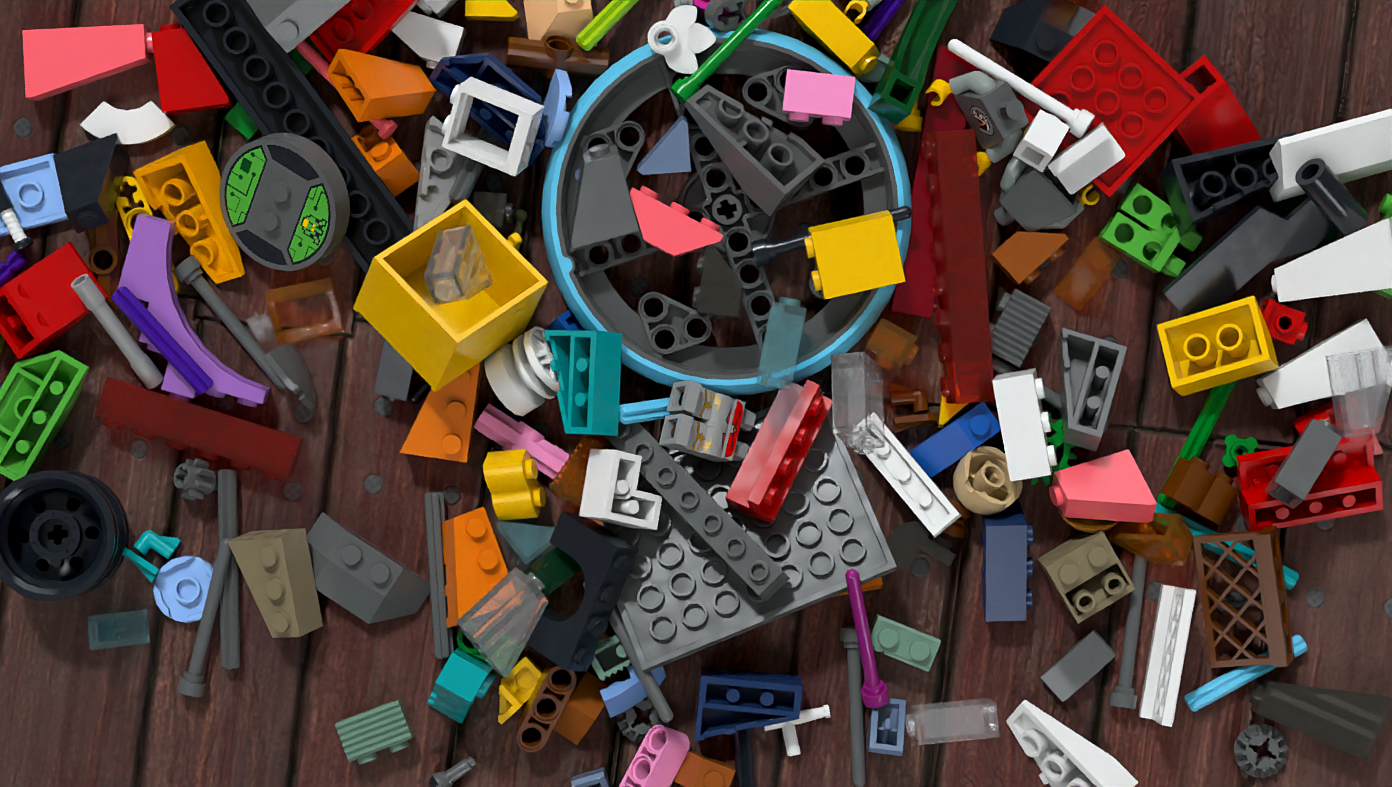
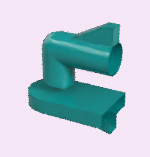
(161, 544)

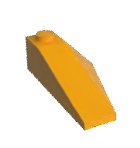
(188, 193)

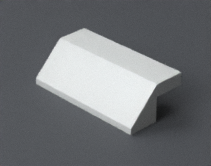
(1349, 149)

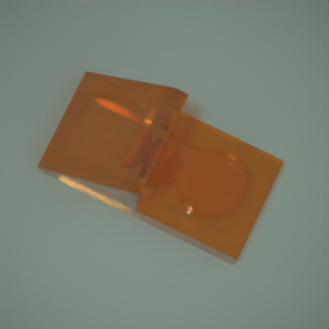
(1087, 274)

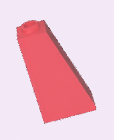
(80, 55)

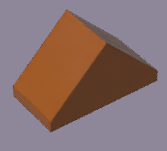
(581, 708)

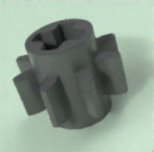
(194, 479)

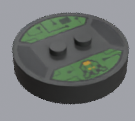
(284, 201)

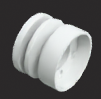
(523, 372)

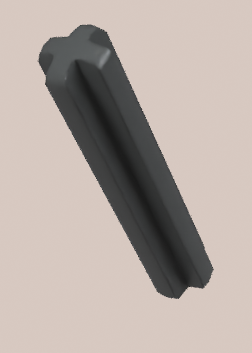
(469, 173)

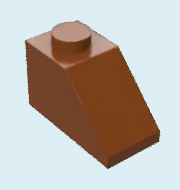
(704, 771)

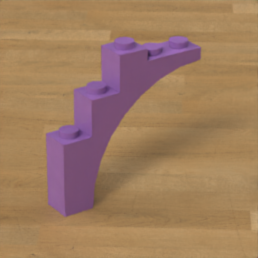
(150, 279)

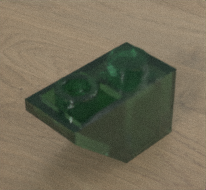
(554, 569)

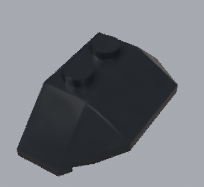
(1040, 28)

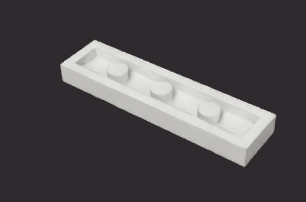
(914, 485)

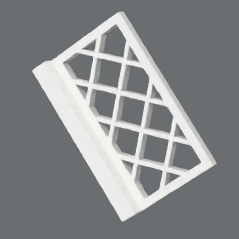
(1167, 654)

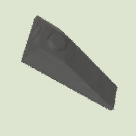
(760, 157)

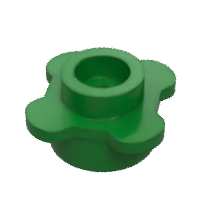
(1233, 444)

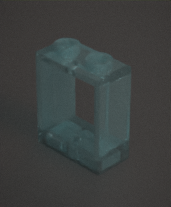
(781, 344)

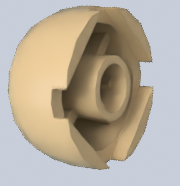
(984, 481)

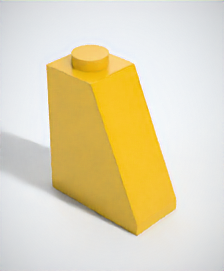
(836, 34)

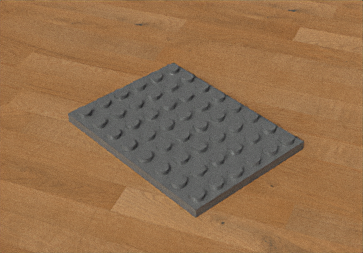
(689, 597)

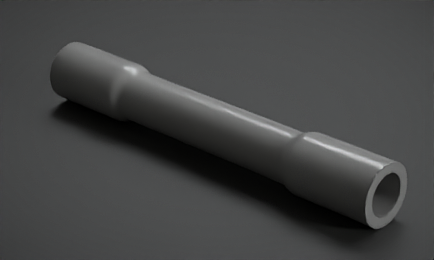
(95, 302)

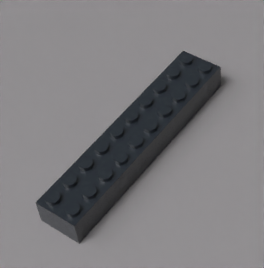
(285, 101)

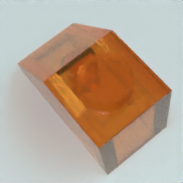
(1160, 541)

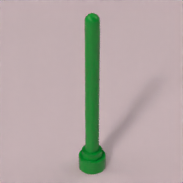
(690, 85)

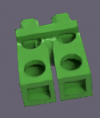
(1153, 243)

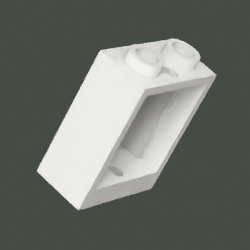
(524, 136)

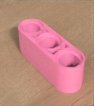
(657, 758)

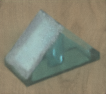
(526, 539)
(118, 629)

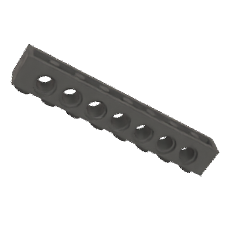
(701, 511)

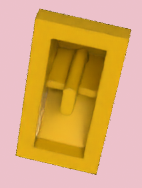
(490, 10)

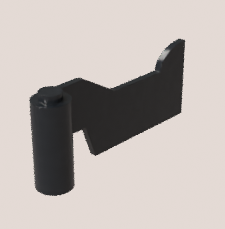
(1268, 237)

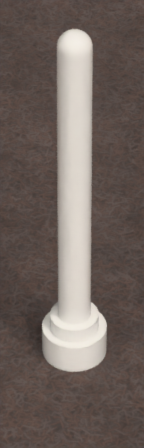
(1077, 120)

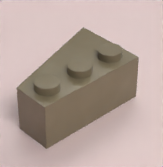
(280, 579)

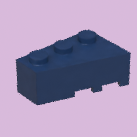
(1006, 565)
(743, 700)

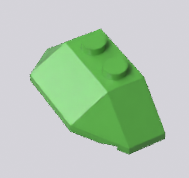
(34, 408)

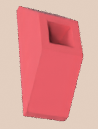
(670, 227)

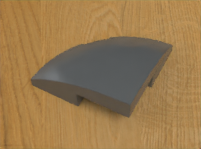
(294, 372)

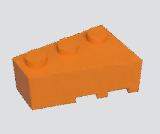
(447, 420)
(471, 562)

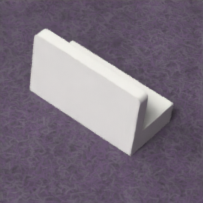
(1086, 159)

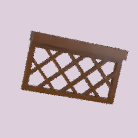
(1272, 601)

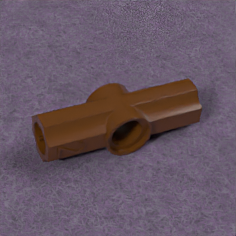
(553, 54)
(101, 239)

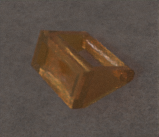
(300, 292)

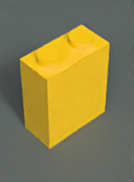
(854, 255)

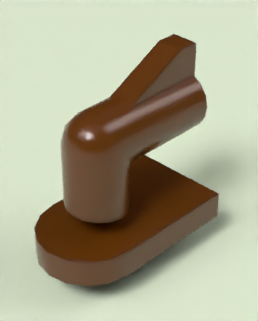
(905, 396)

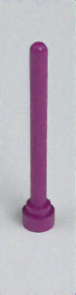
(874, 690)

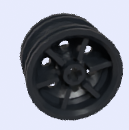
(97, 508)

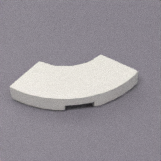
(132, 126)

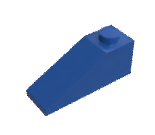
(956, 439)

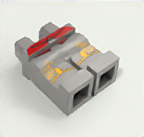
(706, 423)

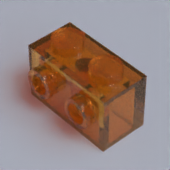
(891, 345)

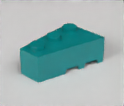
(588, 379)
(460, 684)

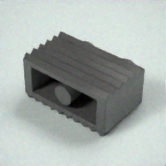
(1016, 326)

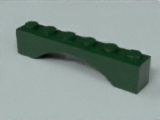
(910, 60)

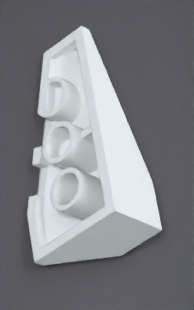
(1063, 754)

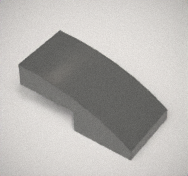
(1078, 665)

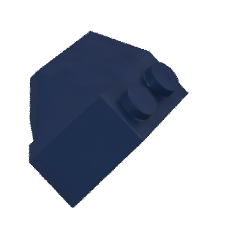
(487, 68)

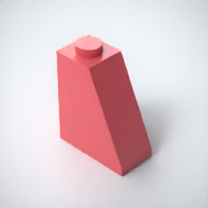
(1104, 490)

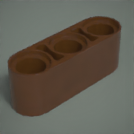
(540, 718)

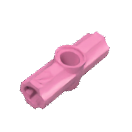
(518, 435)

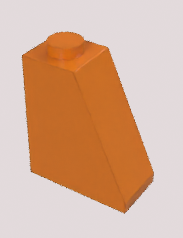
(379, 86)

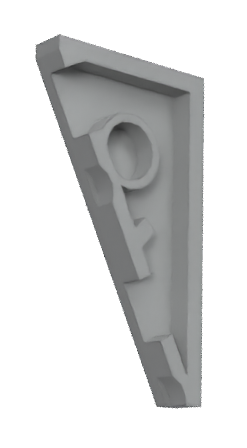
(437, 175)

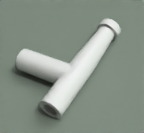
(789, 730)

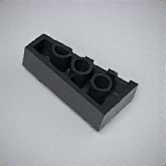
(1218, 181)

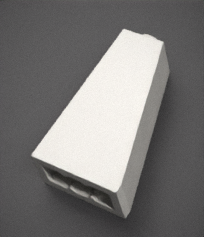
(1342, 267)
(1306, 375)

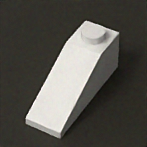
(430, 37)

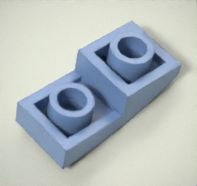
(627, 693)

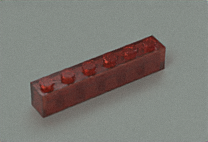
(198, 427)

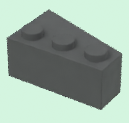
(1087, 385)

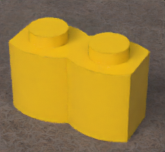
(513, 484)

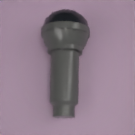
(446, 779)

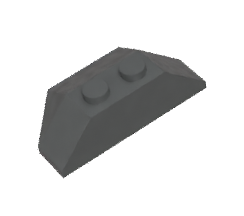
(362, 574)

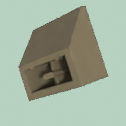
(1086, 574)

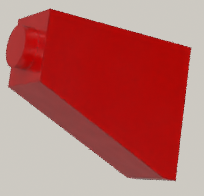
(184, 74)

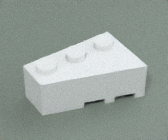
(1024, 424)

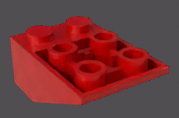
(1218, 118)
(41, 302)

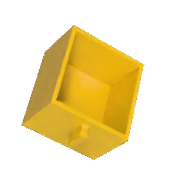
(455, 335)

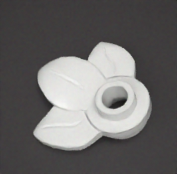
(685, 41)

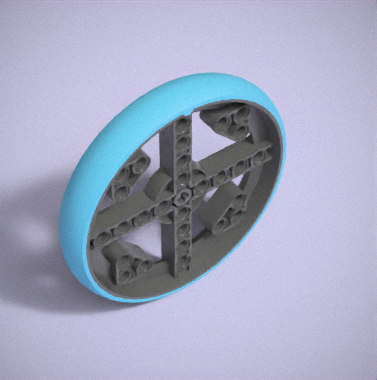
(592, 297)

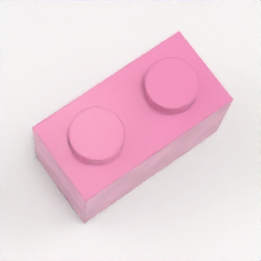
(818, 96)

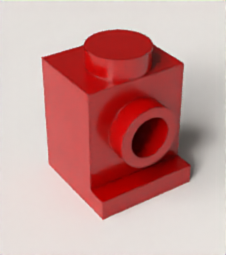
(1273, 312)

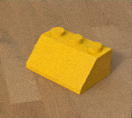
(1217, 346)

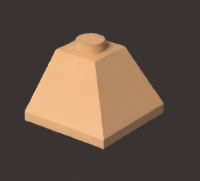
(557, 18)

